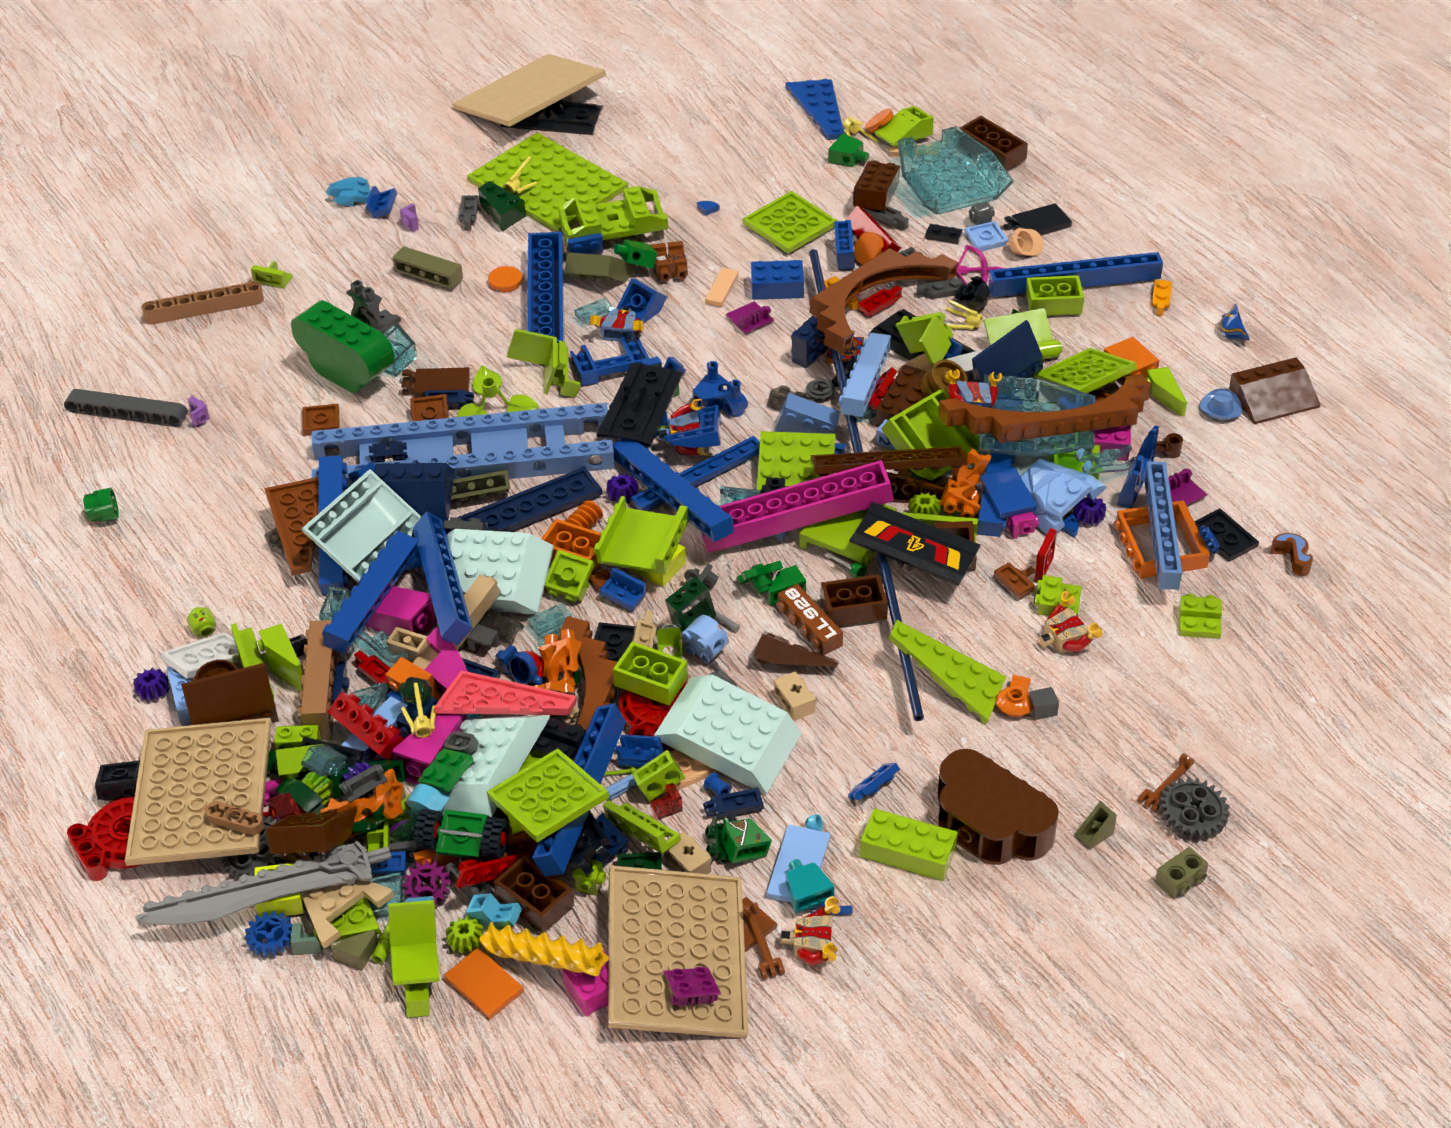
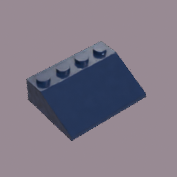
(1011, 355)
(420, 485)

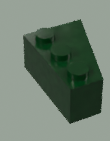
(501, 204)

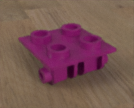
(750, 316)
(1184, 488)
(692, 983)

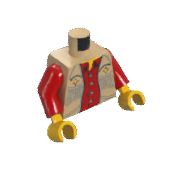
(1066, 630)
(813, 935)

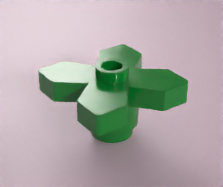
(760, 576)

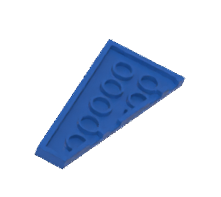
(820, 103)

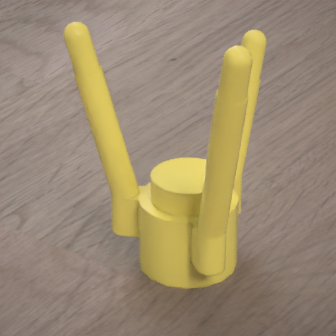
(852, 126)
(513, 184)
(973, 319)
(422, 725)

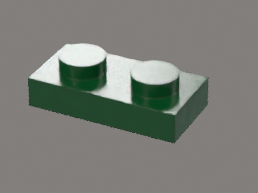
(640, 860)

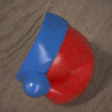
(527, 667)

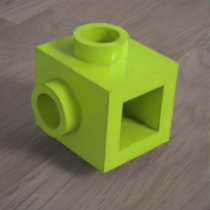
(592, 883)

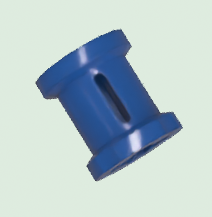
(716, 785)

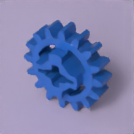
(269, 934)

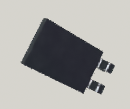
(1042, 219)
(589, 843)

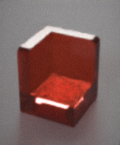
(669, 804)
(282, 806)

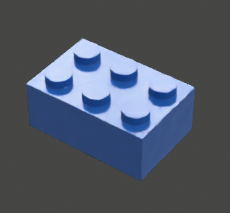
(777, 279)

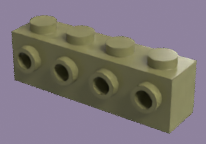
(427, 267)
(480, 485)

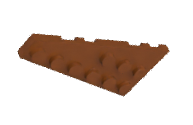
(292, 509)

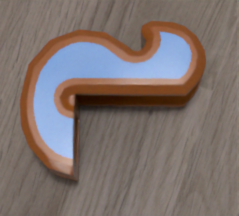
(1298, 549)

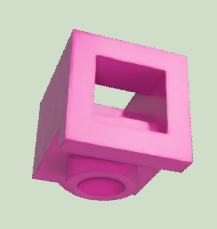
(1022, 524)

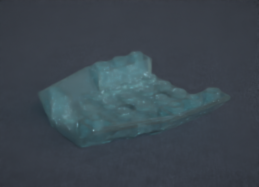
(970, 170)
(1037, 396)

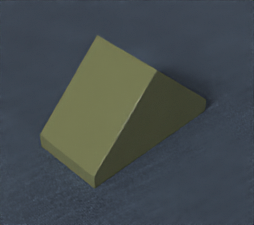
(1097, 826)
(355, 950)

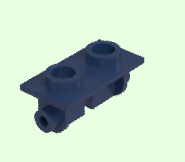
(380, 452)

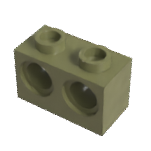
(1182, 872)

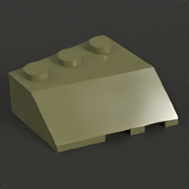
(598, 267)

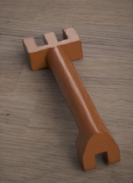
(1153, 797)
(769, 963)

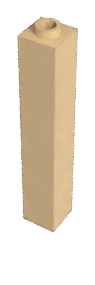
(478, 600)

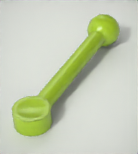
(631, 770)

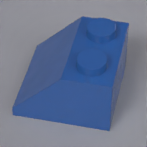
(642, 300)

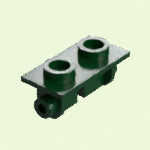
(714, 845)

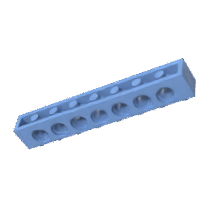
(1162, 526)

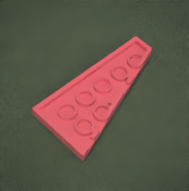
(488, 695)

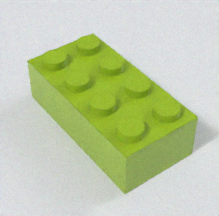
(908, 844)

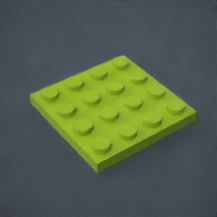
(789, 222)
(1087, 370)
(789, 454)
(547, 795)

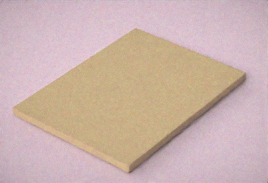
(529, 89)
(185, 772)
(671, 923)

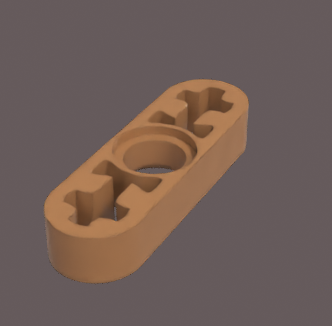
(227, 811)

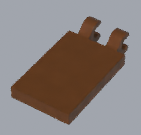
(434, 379)

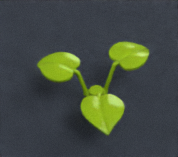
(488, 385)

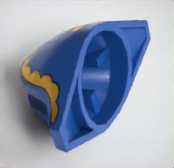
(1232, 325)

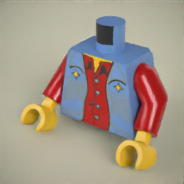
(618, 324)
(973, 392)
(684, 420)

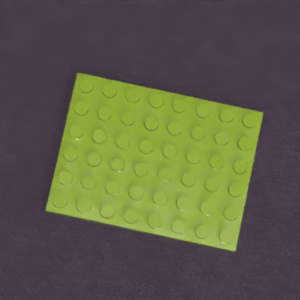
(558, 176)

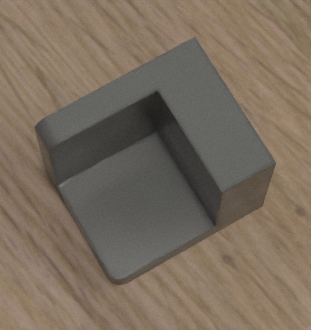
(482, 636)
(1044, 703)

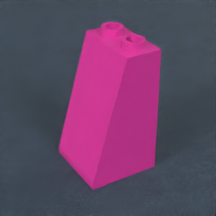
(405, 610)
(420, 752)

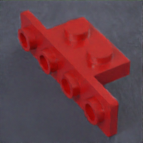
(484, 869)

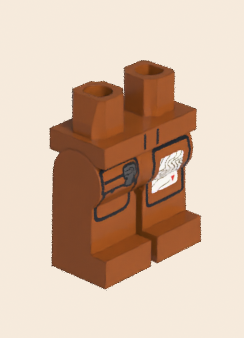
(671, 264)

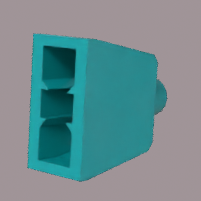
(807, 886)

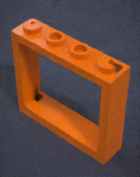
(1140, 516)

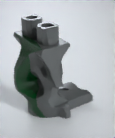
(367, 308)

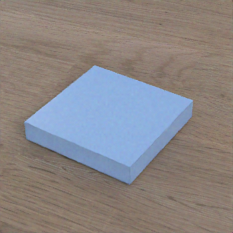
(986, 236)

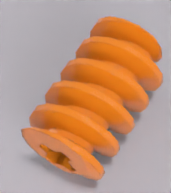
(586, 515)

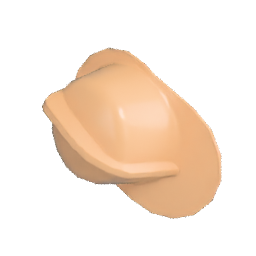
(1025, 242)

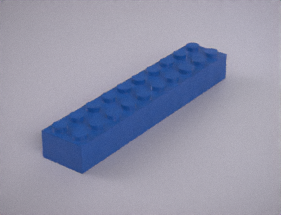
(546, 284)

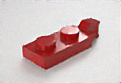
(880, 300)
(880, 390)
(372, 668)

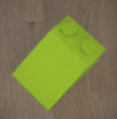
(280, 655)

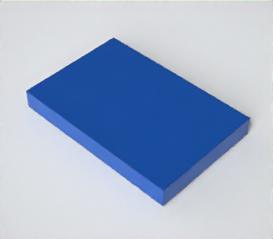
(1007, 493)

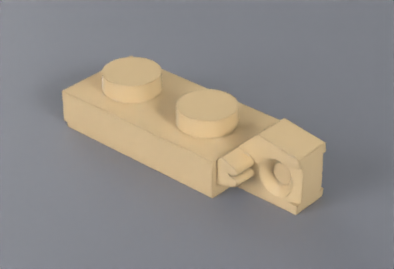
(645, 630)

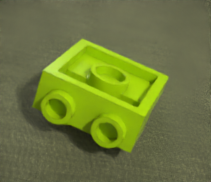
(569, 576)
(1050, 594)
(1200, 616)

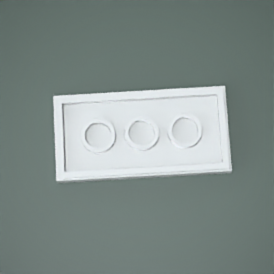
(191, 657)

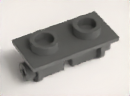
(363, 782)

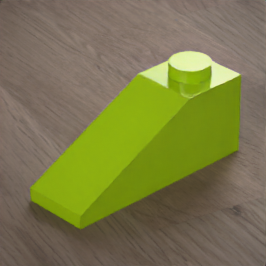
(1166, 389)

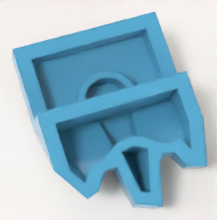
(349, 191)

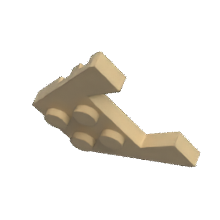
(331, 901)

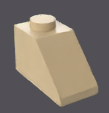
(406, 641)

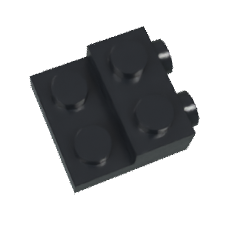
(558, 735)
(117, 780)

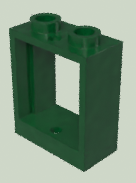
(679, 601)

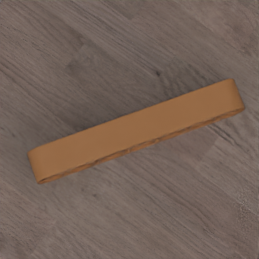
(202, 302)

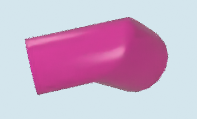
(270, 785)

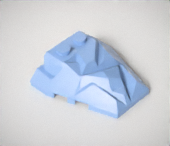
(1057, 491)

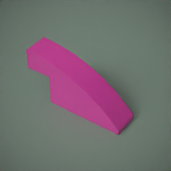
(447, 662)

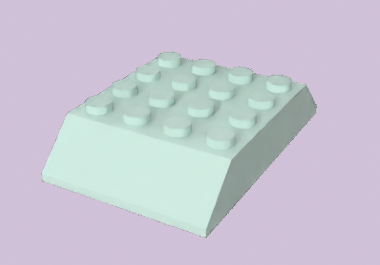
(360, 523)
(511, 558)
(730, 731)
(500, 754)

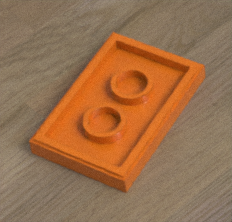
(484, 983)

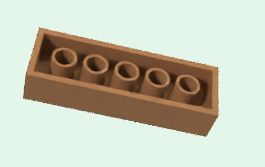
(318, 680)

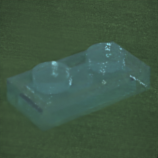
(600, 308)

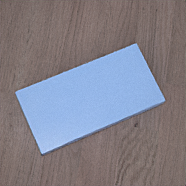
(799, 844)

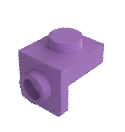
(409, 217)
(198, 411)

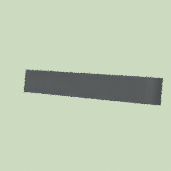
(125, 407)

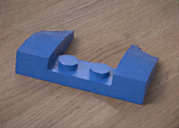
(589, 370)
(705, 436)
(1136, 474)

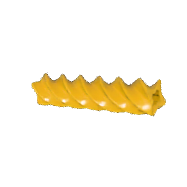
(544, 951)

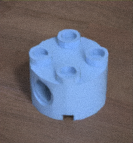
(704, 638)

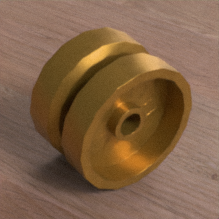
(935, 378)

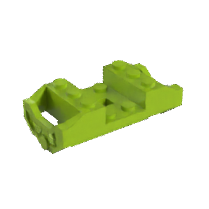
(614, 218)

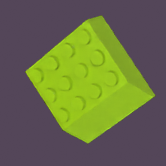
(921, 428)

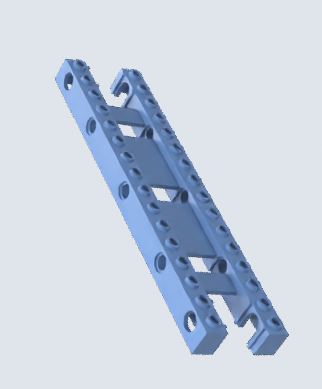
(496, 442)

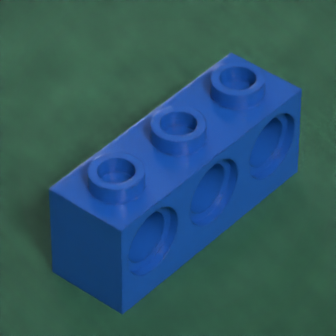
(844, 244)

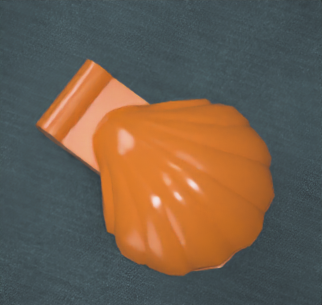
(1015, 698)

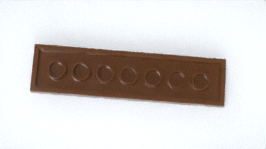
(893, 459)

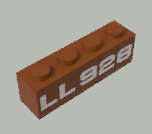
(810, 619)

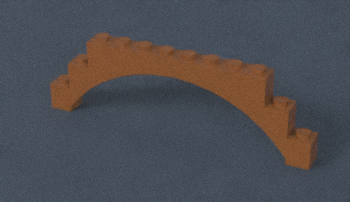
(887, 267)
(1009, 426)
(596, 672)

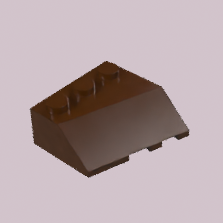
(310, 833)

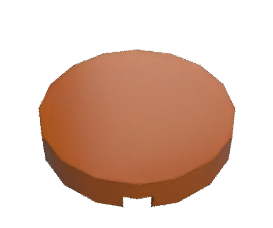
(879, 119)
(868, 247)
(505, 278)

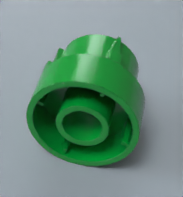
(101, 505)

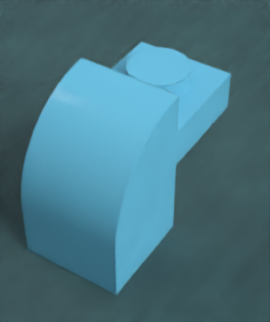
(425, 798)
(487, 909)

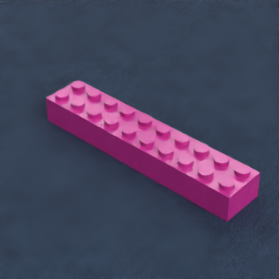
(804, 504)

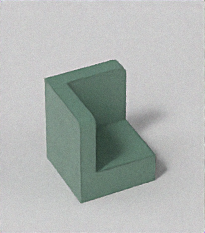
(304, 943)

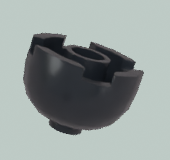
(973, 294)

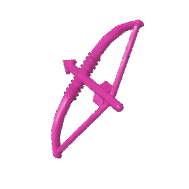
(984, 266)

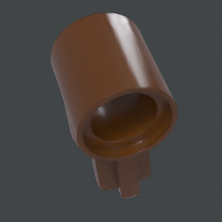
(1170, 445)

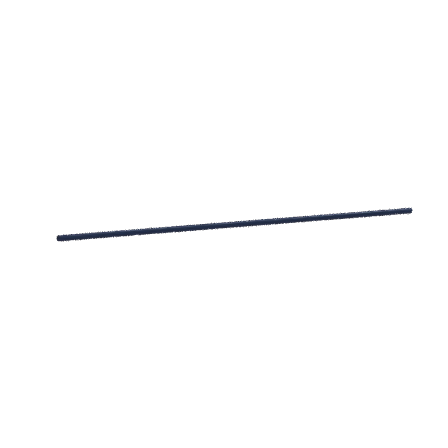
(882, 560)

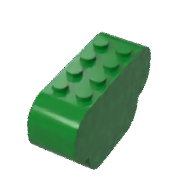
(342, 346)

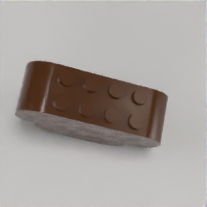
(994, 809)

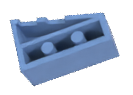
(806, 416)

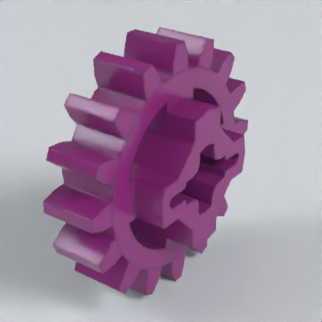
(432, 877)

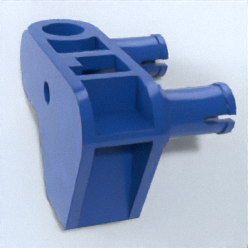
(712, 393)

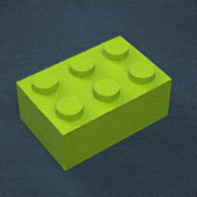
(1056, 294)
(650, 673)

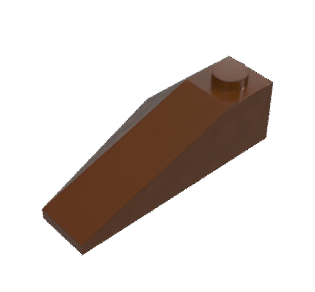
(905, 488)
(779, 651)

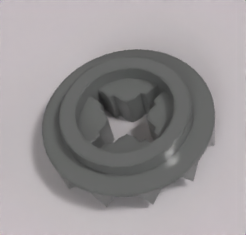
(824, 385)

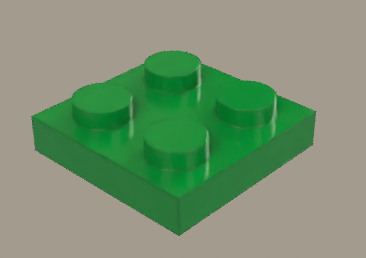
(446, 770)

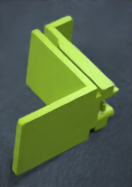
(926, 334)
(545, 351)
(414, 952)

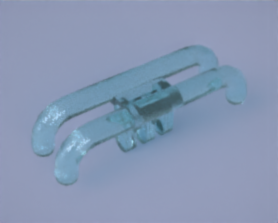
(1104, 460)
(377, 646)

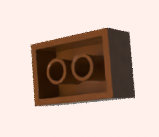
(854, 600)
(541, 897)

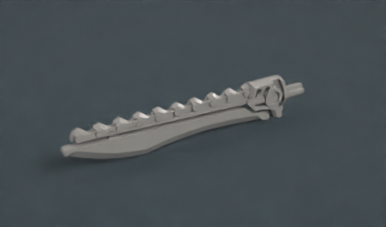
(212, 903)

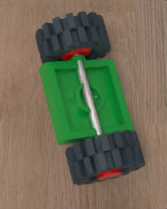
(461, 834)

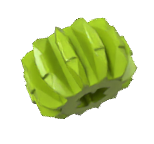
(924, 504)
(320, 785)
(464, 935)

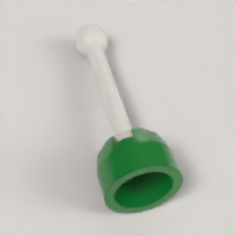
(856, 569)

